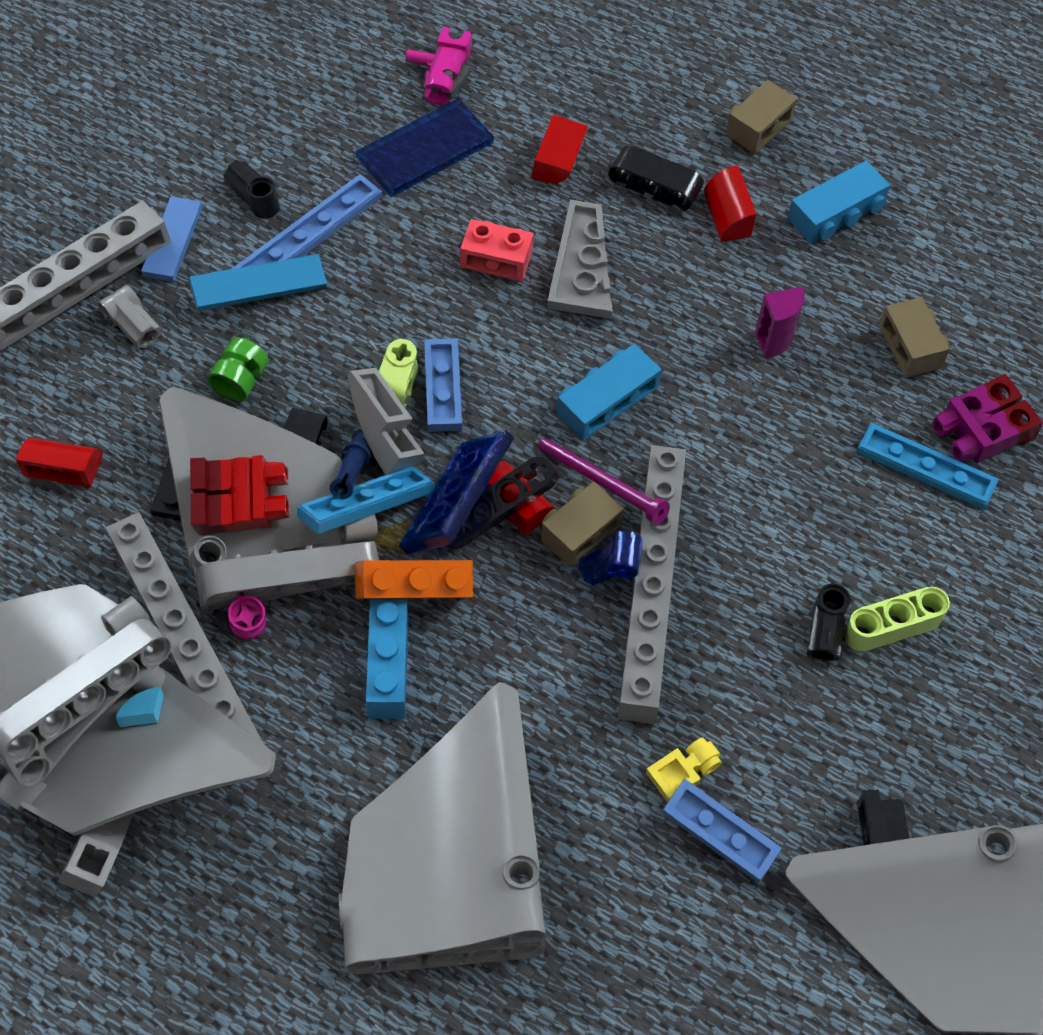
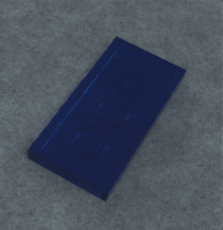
(424, 147)
(456, 492)

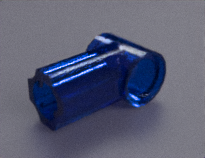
(617, 559)

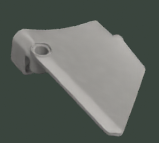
(268, 560)
(62, 666)
(141, 766)
(440, 853)
(943, 921)

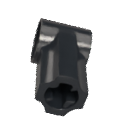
(253, 189)
(828, 624)

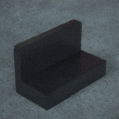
(881, 819)

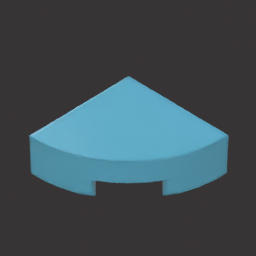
(141, 708)

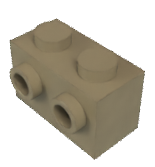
(760, 116)
(914, 337)
(581, 523)

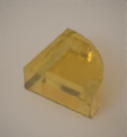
(391, 536)

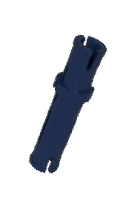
(355, 457)

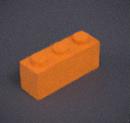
(413, 579)

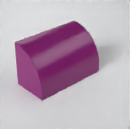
(779, 320)

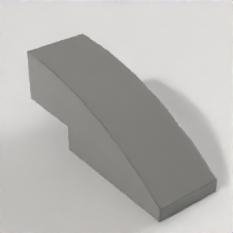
(383, 421)

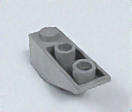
(94, 856)

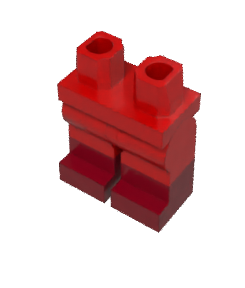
(236, 494)

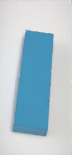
(257, 282)
(927, 465)
(365, 500)

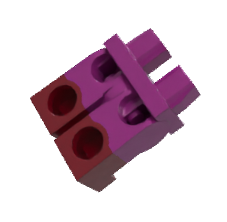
(987, 421)

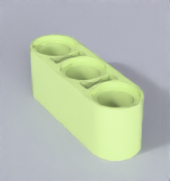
(905, 607)

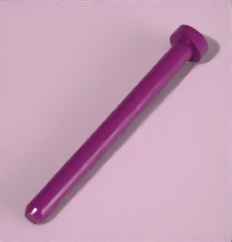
(655, 509)

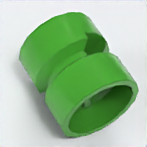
(238, 369)

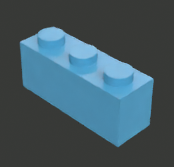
(839, 202)
(608, 391)
(387, 659)

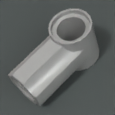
(128, 314)

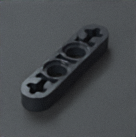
(498, 507)

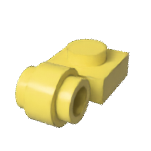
(674, 767)

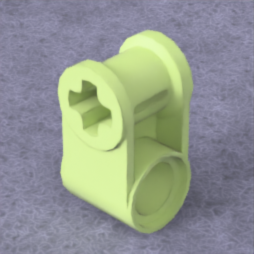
(400, 368)

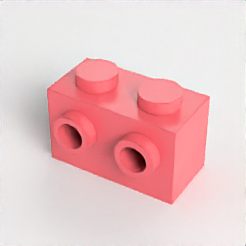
(496, 249)

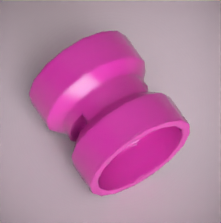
(246, 610)

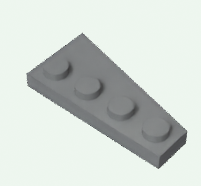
(581, 270)

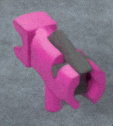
(446, 66)

